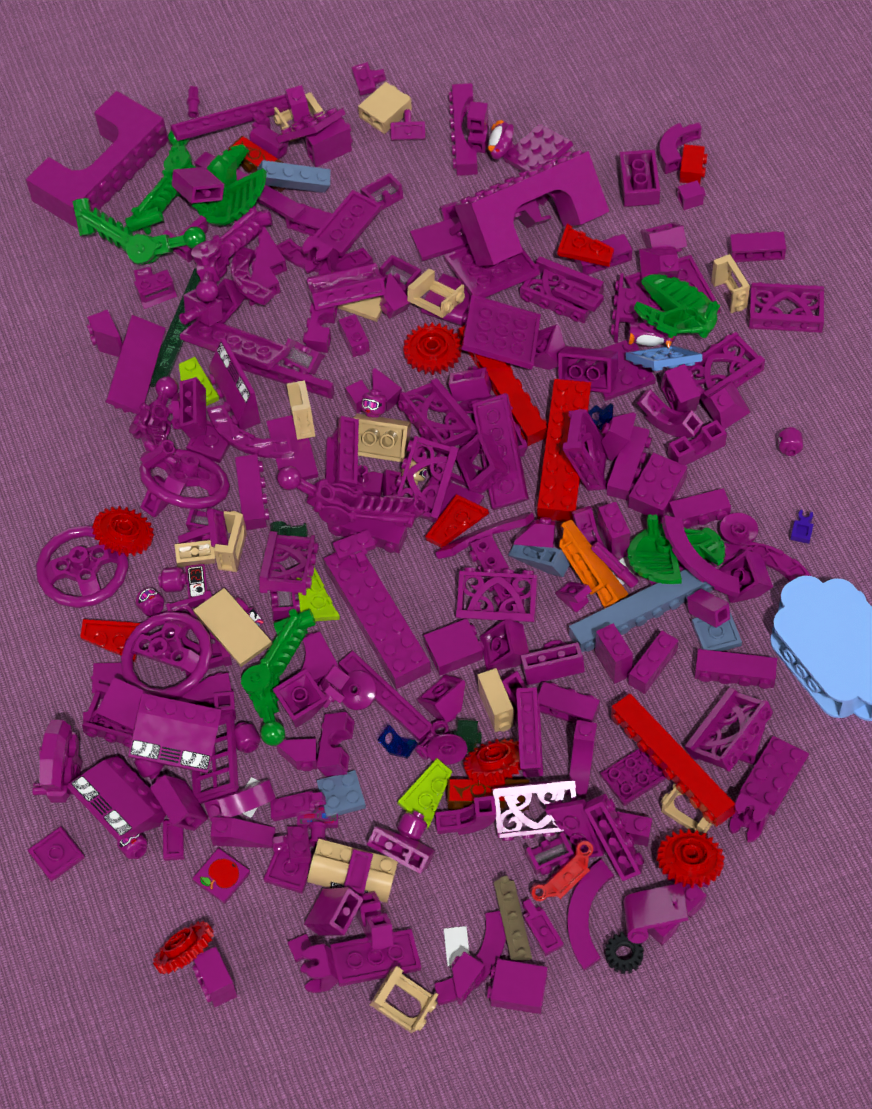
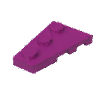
(576, 824)

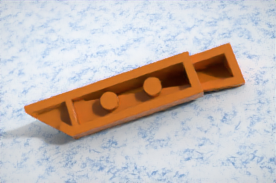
(590, 567)

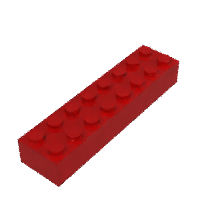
(559, 479)

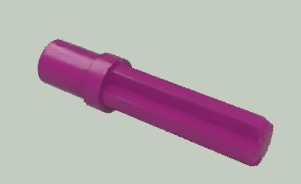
(612, 562)

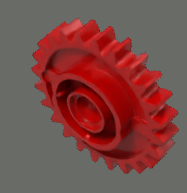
(419, 351)
(123, 531)
(493, 761)
(690, 858)
(183, 947)

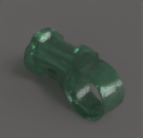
(288, 530)

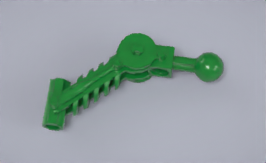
(153, 205)
(140, 248)
(263, 678)

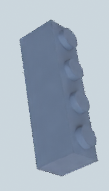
(296, 176)

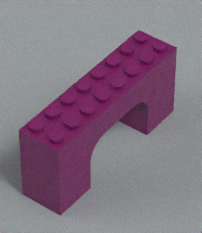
(135, 138)
(490, 213)

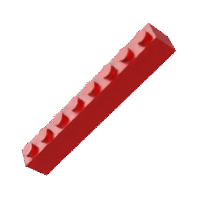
(503, 381)
(673, 760)

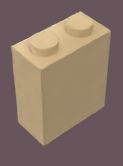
(384, 106)
(495, 700)

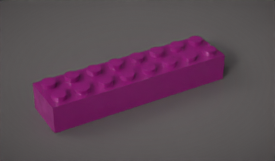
(379, 619)

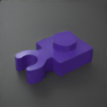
(803, 528)

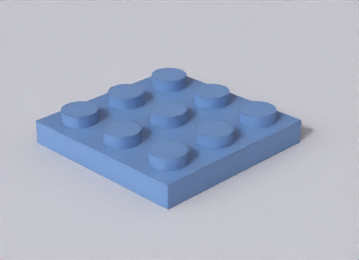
(664, 357)

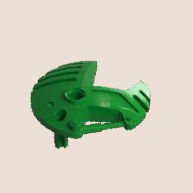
(237, 195)
(683, 306)
(653, 555)

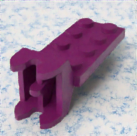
(527, 213)
(339, 232)
(766, 787)
(357, 961)

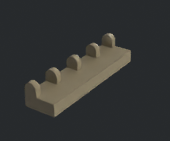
(512, 919)

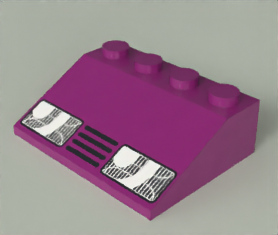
(233, 387)
(174, 733)
(118, 799)

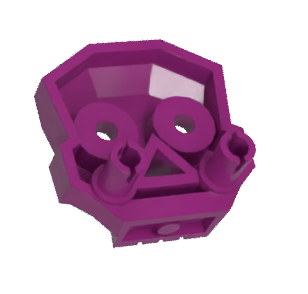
(58, 762)

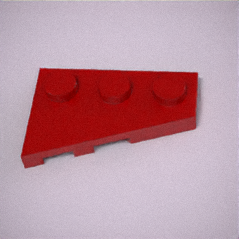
(580, 247)
(455, 520)
(107, 634)

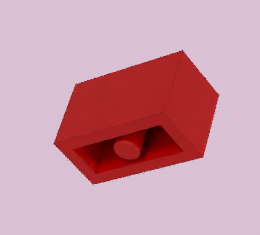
(692, 164)

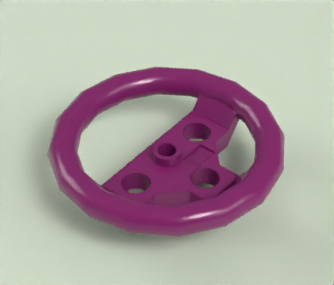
(187, 474)
(79, 562)
(166, 650)

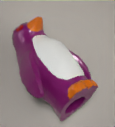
(500, 139)
(647, 335)

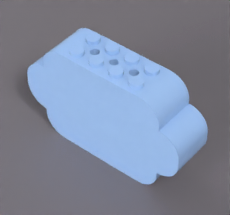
(827, 643)

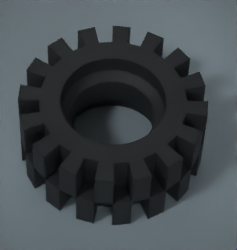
(619, 964)

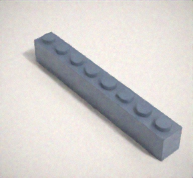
(636, 609)

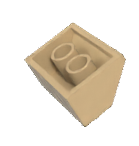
(383, 437)

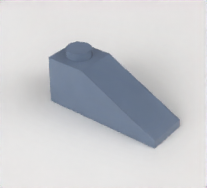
(543, 558)

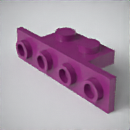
(625, 305)

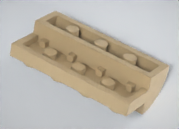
(332, 862)

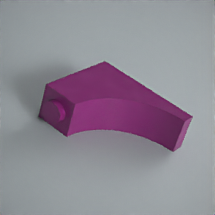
(318, 656)
(582, 756)

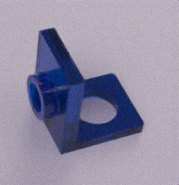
(604, 416)
(398, 746)

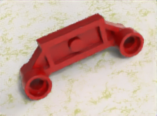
(567, 875)

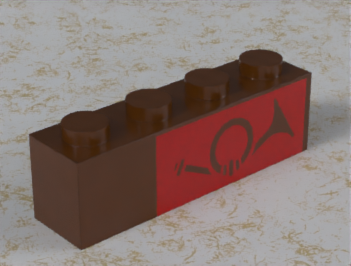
(255, 157)
(463, 791)

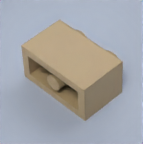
(194, 553)

